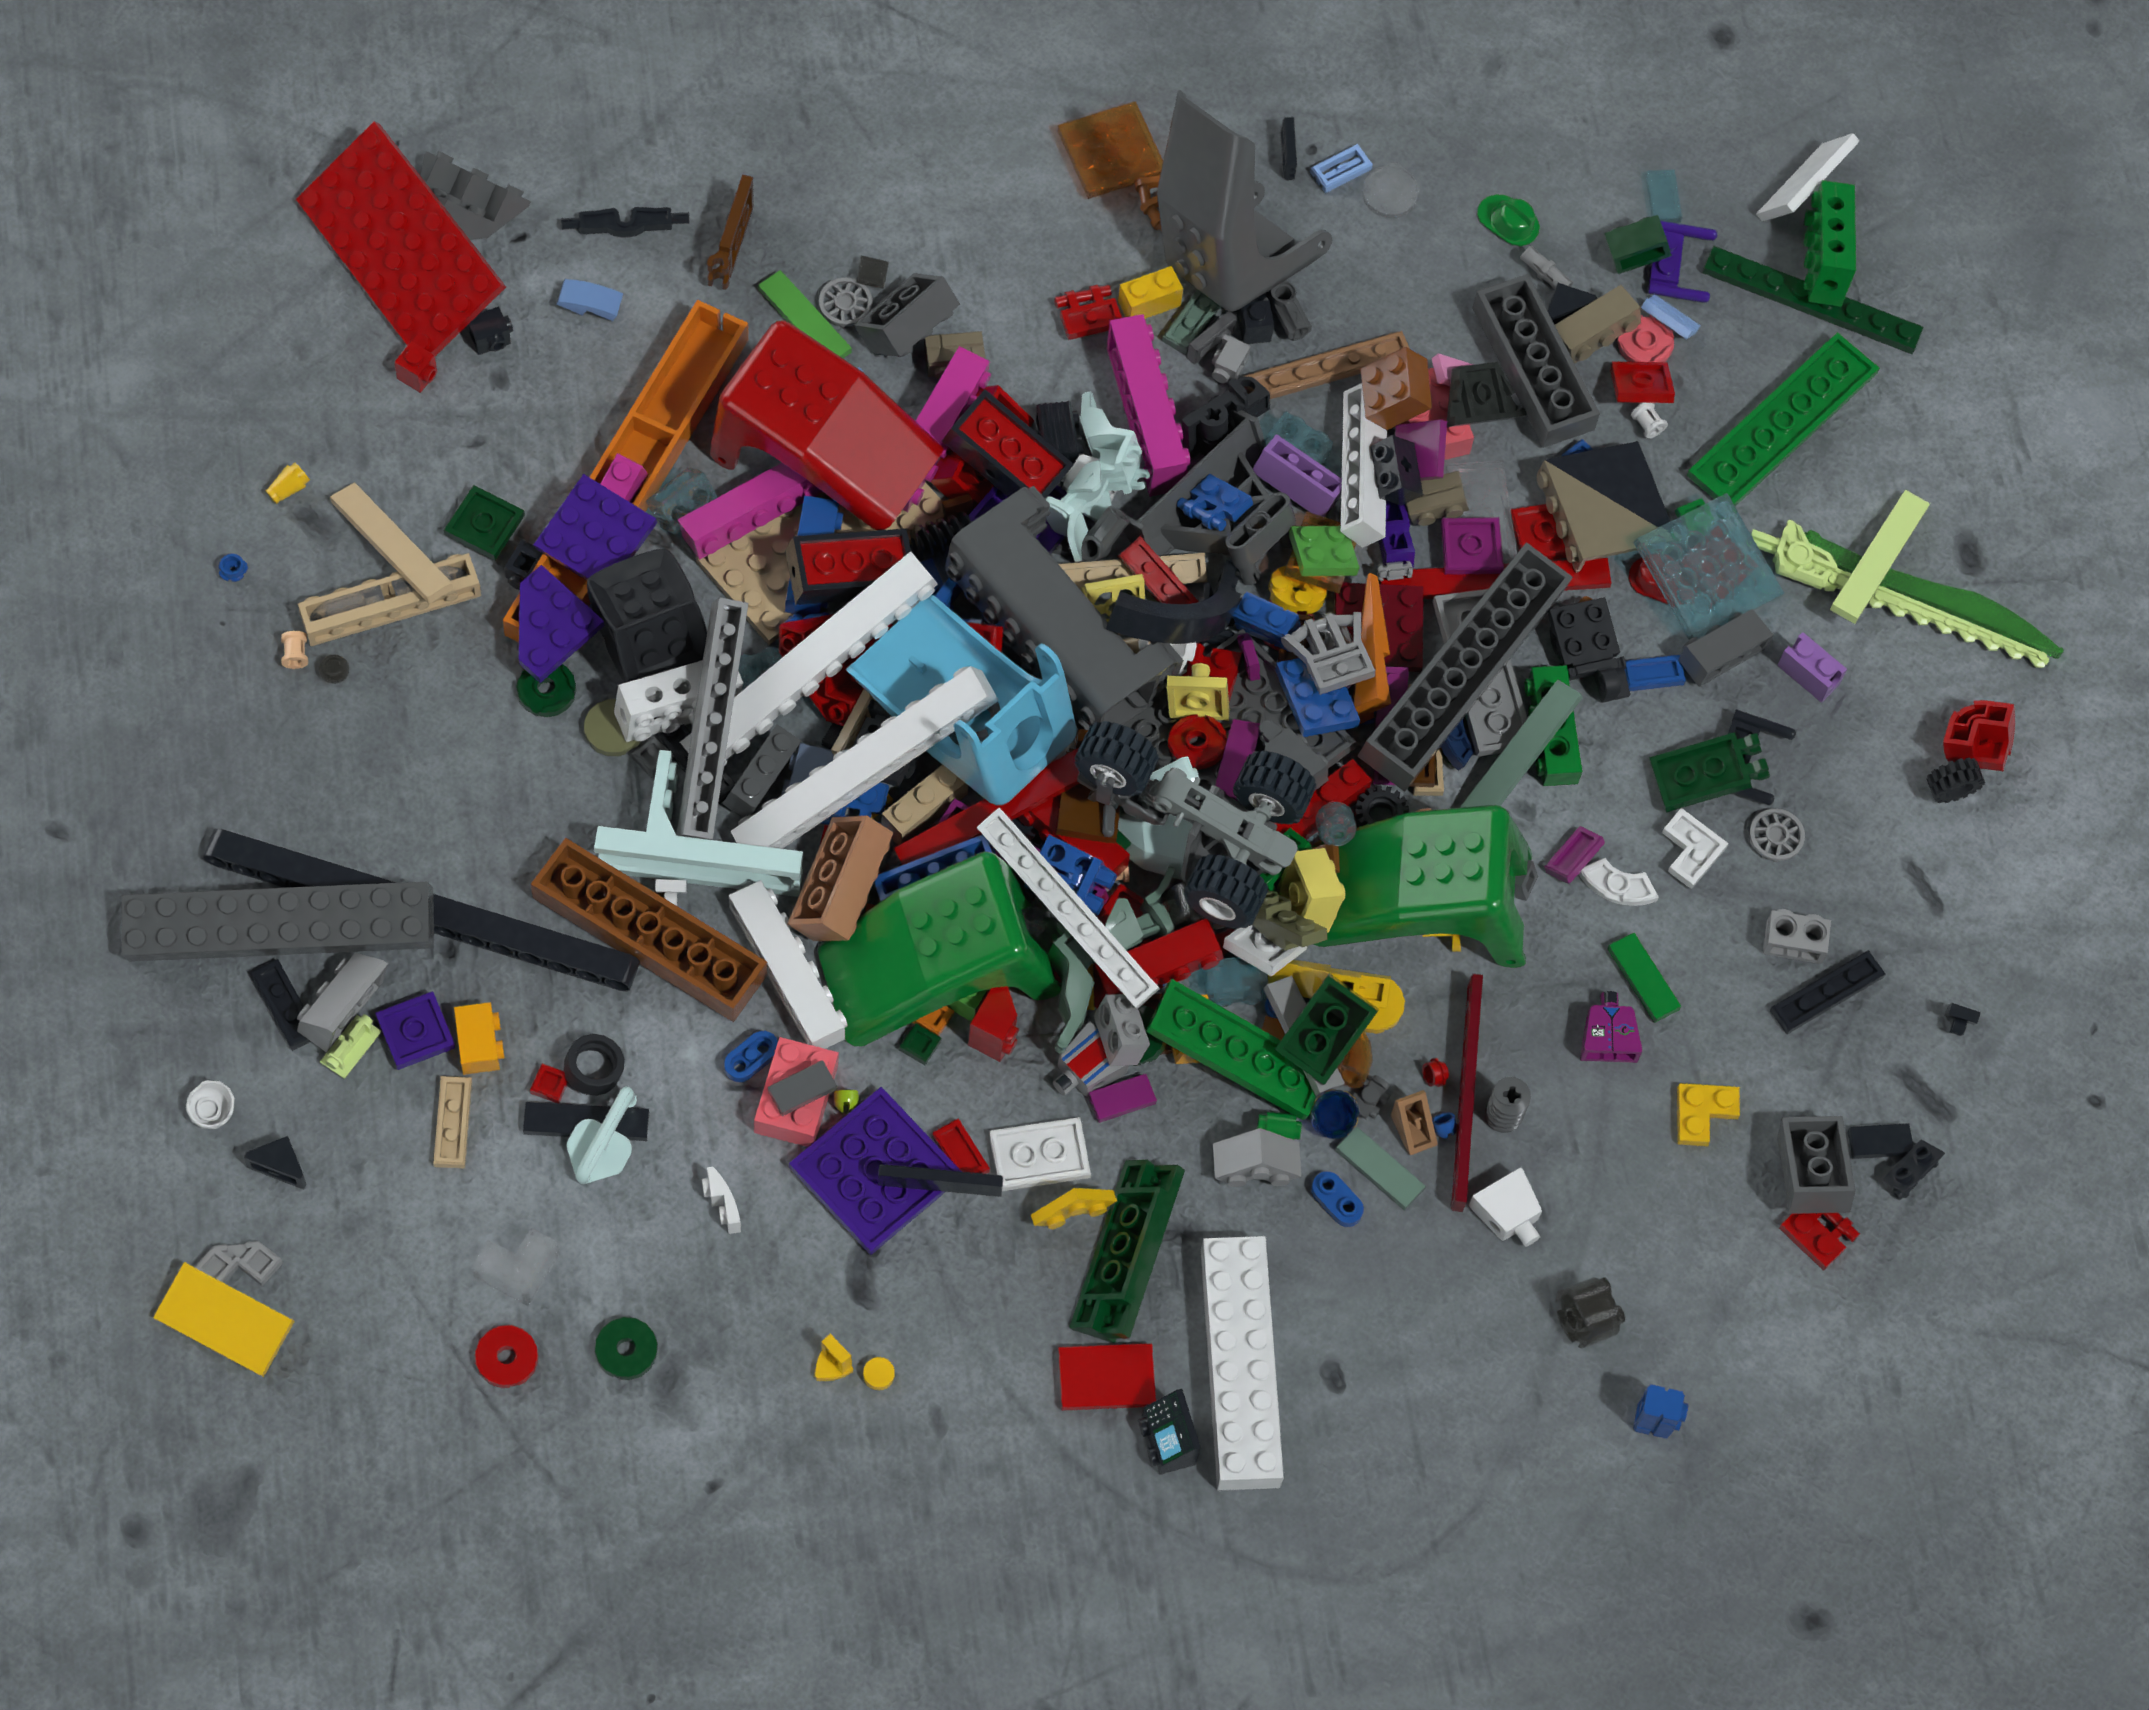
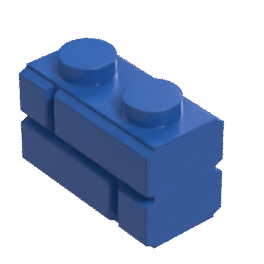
(1265, 619)
(1660, 1411)

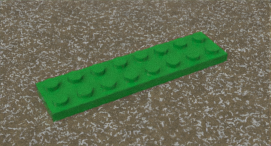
(1783, 420)

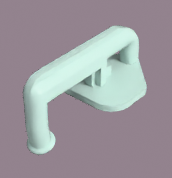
(596, 1147)

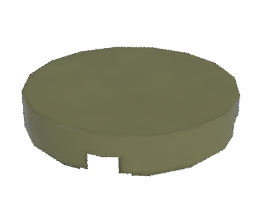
(604, 730)

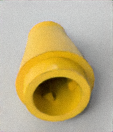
(287, 483)

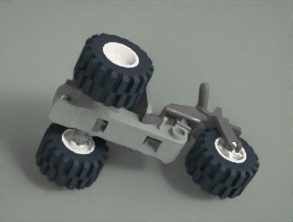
(1228, 837)

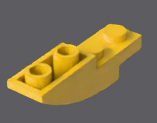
(1310, 976)

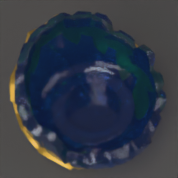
(1334, 1114)

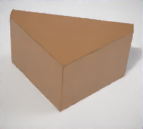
(1414, 1122)

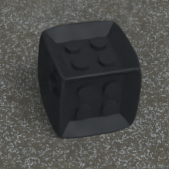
(648, 615)

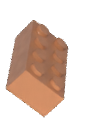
(840, 878)

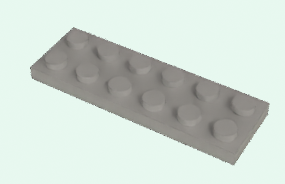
(1500, 708)

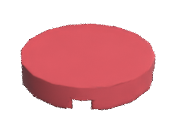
(1648, 342)

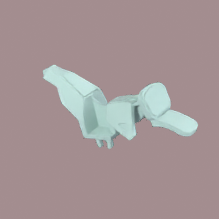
(1088, 494)

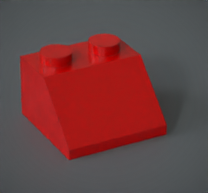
(994, 1025)

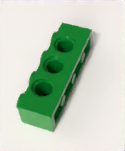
(1555, 769)

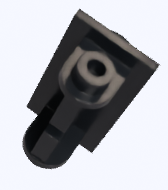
(1912, 1168)

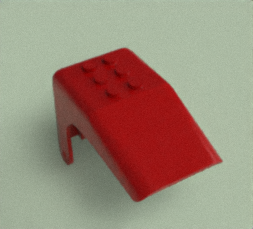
(824, 424)

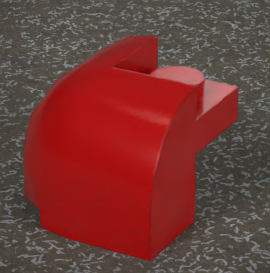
(1981, 733)

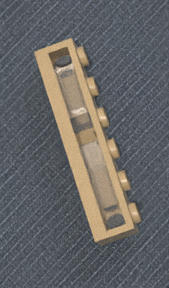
(382, 602)

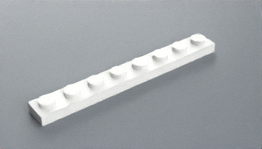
(1068, 908)

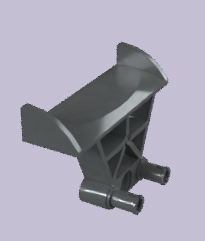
(1261, 526)

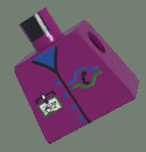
(1611, 1032)

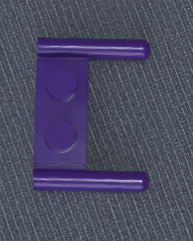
(1666, 272)

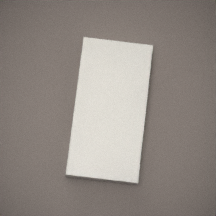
(1807, 177)

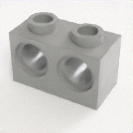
(1797, 944)
(1121, 1030)

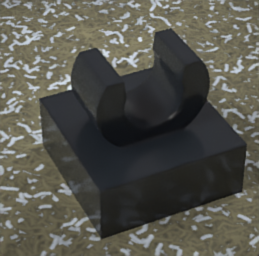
(1961, 1017)

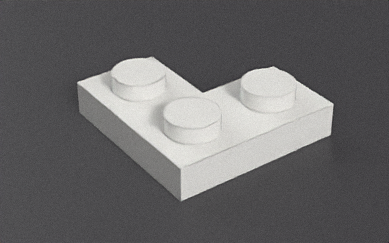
(1700, 847)

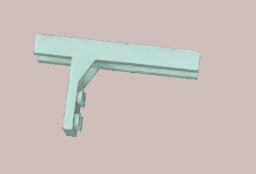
(698, 861)

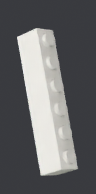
(1361, 508)
(787, 966)

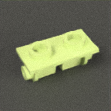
(351, 1045)

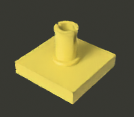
(1198, 694)

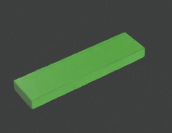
(801, 313)

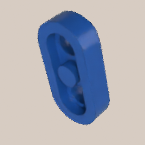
(749, 1056)
(1334, 1199)

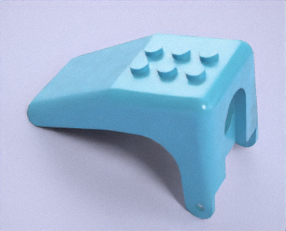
(1034, 712)

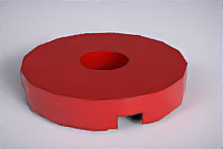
(1204, 727)
(501, 1339)

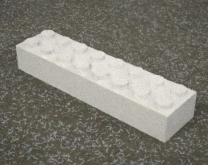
(1241, 1363)

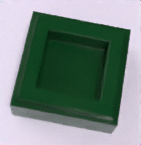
(920, 1044)

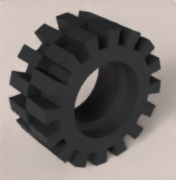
(1955, 780)
(1378, 798)

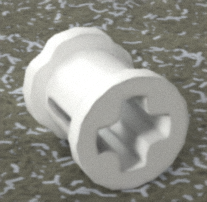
(1649, 419)

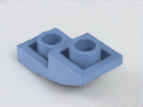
(584, 296)

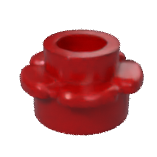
(1435, 1073)

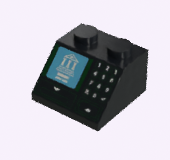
(1170, 1433)

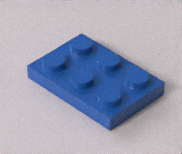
(1312, 711)

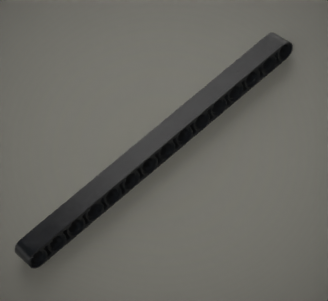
(451, 918)

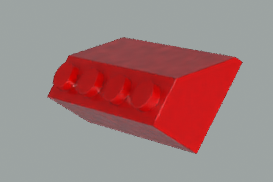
(956, 476)

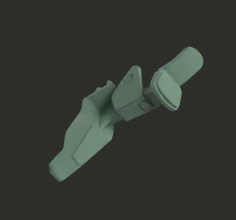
(1072, 961)

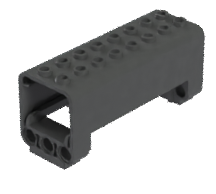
(1038, 603)

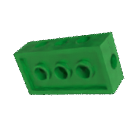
(1830, 243)

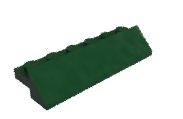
(1127, 1250)

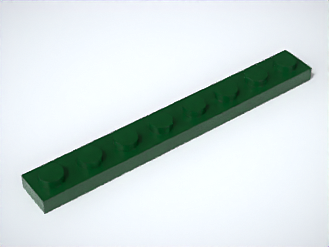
(1791, 293)

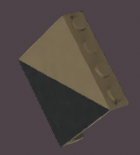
(1601, 501)

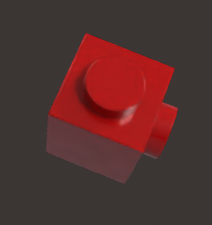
(415, 367)

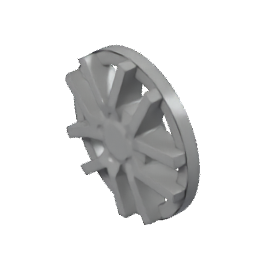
(845, 302)
(1776, 834)

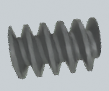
(1507, 1104)

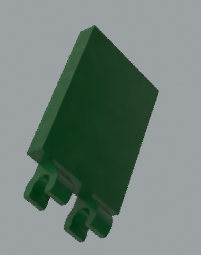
(1707, 770)

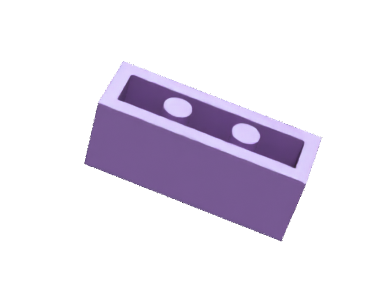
(1298, 476)

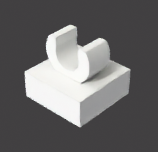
(671, 888)

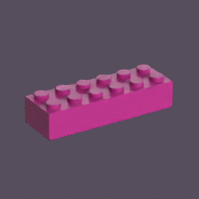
(1146, 402)

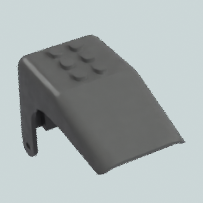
(1210, 216)

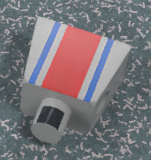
(1086, 1064)

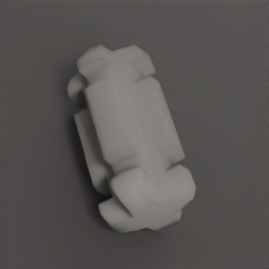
(1394, 570)

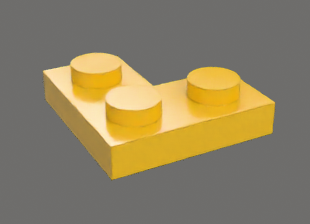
(1700, 1103)
(1074, 1203)

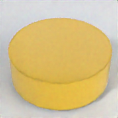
(878, 1373)

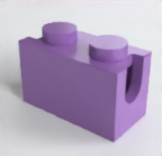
(1812, 667)

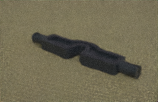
(641, 220)

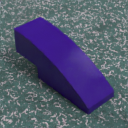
(1397, 544)

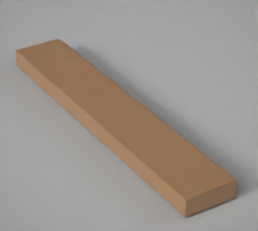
(1326, 366)

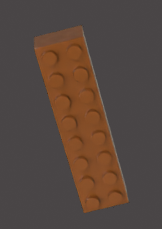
(650, 929)

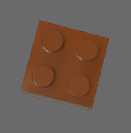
(1396, 388)

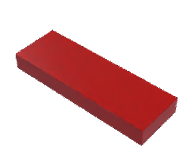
(1157, 576)

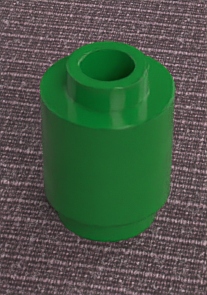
(1280, 1124)

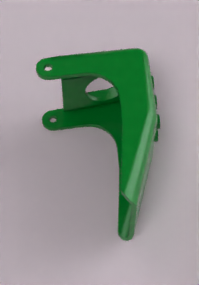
(1434, 877)
(935, 947)

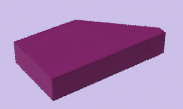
(1249, 656)

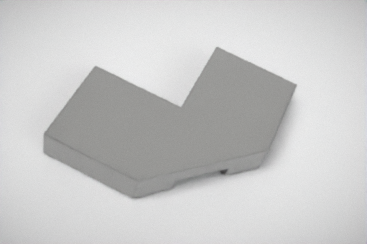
(251, 1258)

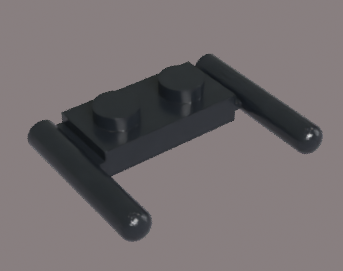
(1747, 724)

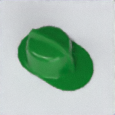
(1509, 219)

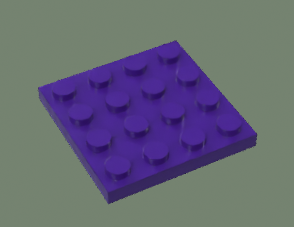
(845, 1164)

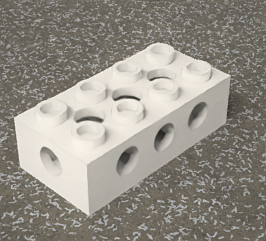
(662, 697)

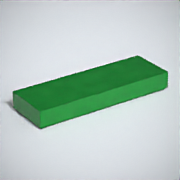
(1644, 977)

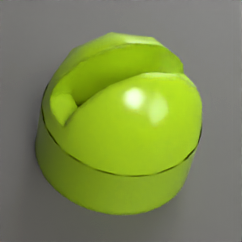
(846, 1098)

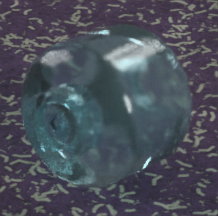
(1334, 821)

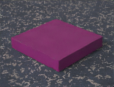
(1429, 446)
(1472, 545)

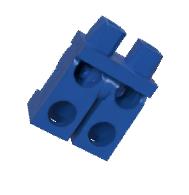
(1079, 870)

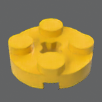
(1283, 595)

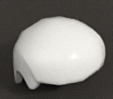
(210, 1104)

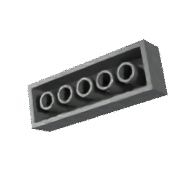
(1535, 360)

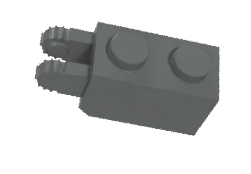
(1295, 747)

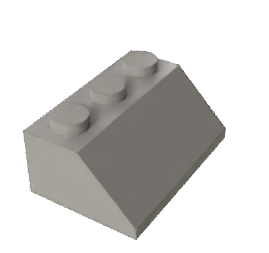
(341, 999)

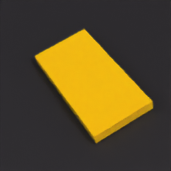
(224, 1319)

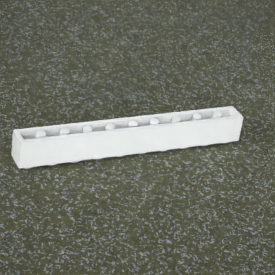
(825, 651)
(868, 761)

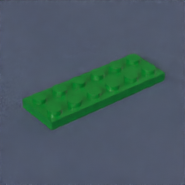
(1230, 1048)

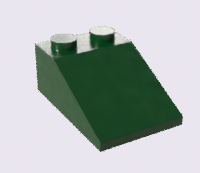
(1326, 1029)

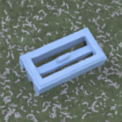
(1362, 162)
(1670, 316)

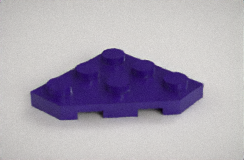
(551, 623)

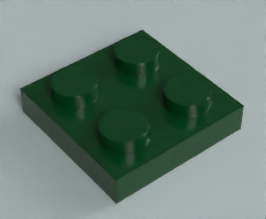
(484, 522)

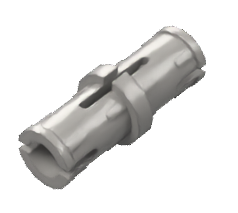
(1545, 269)

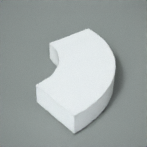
(1617, 885)

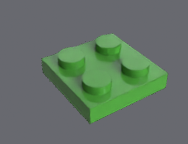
(1323, 551)

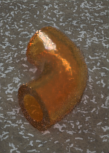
(1357, 1063)

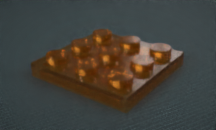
(1111, 149)

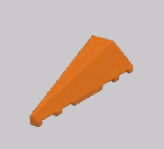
(1374, 692)

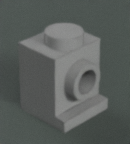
(1230, 359)

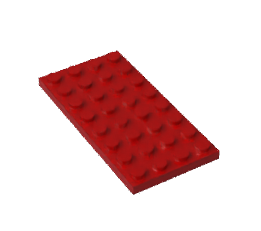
(400, 241)

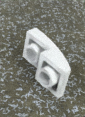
(720, 1194)

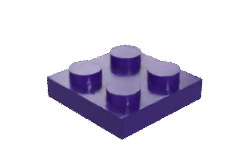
(415, 1030)

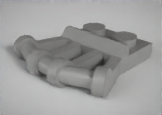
(1336, 666)

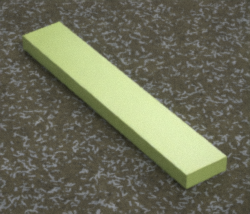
(1879, 556)

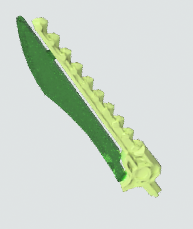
(1826, 565)

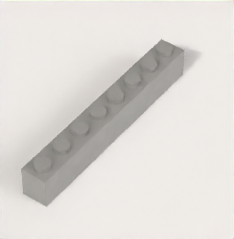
(712, 719)

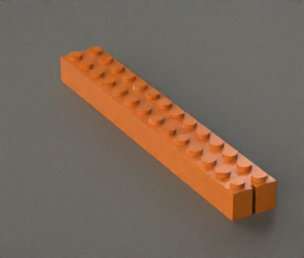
(663, 417)

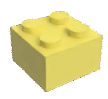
(1312, 887)

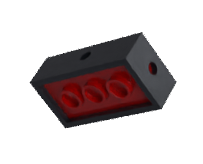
(1005, 448)
(841, 564)

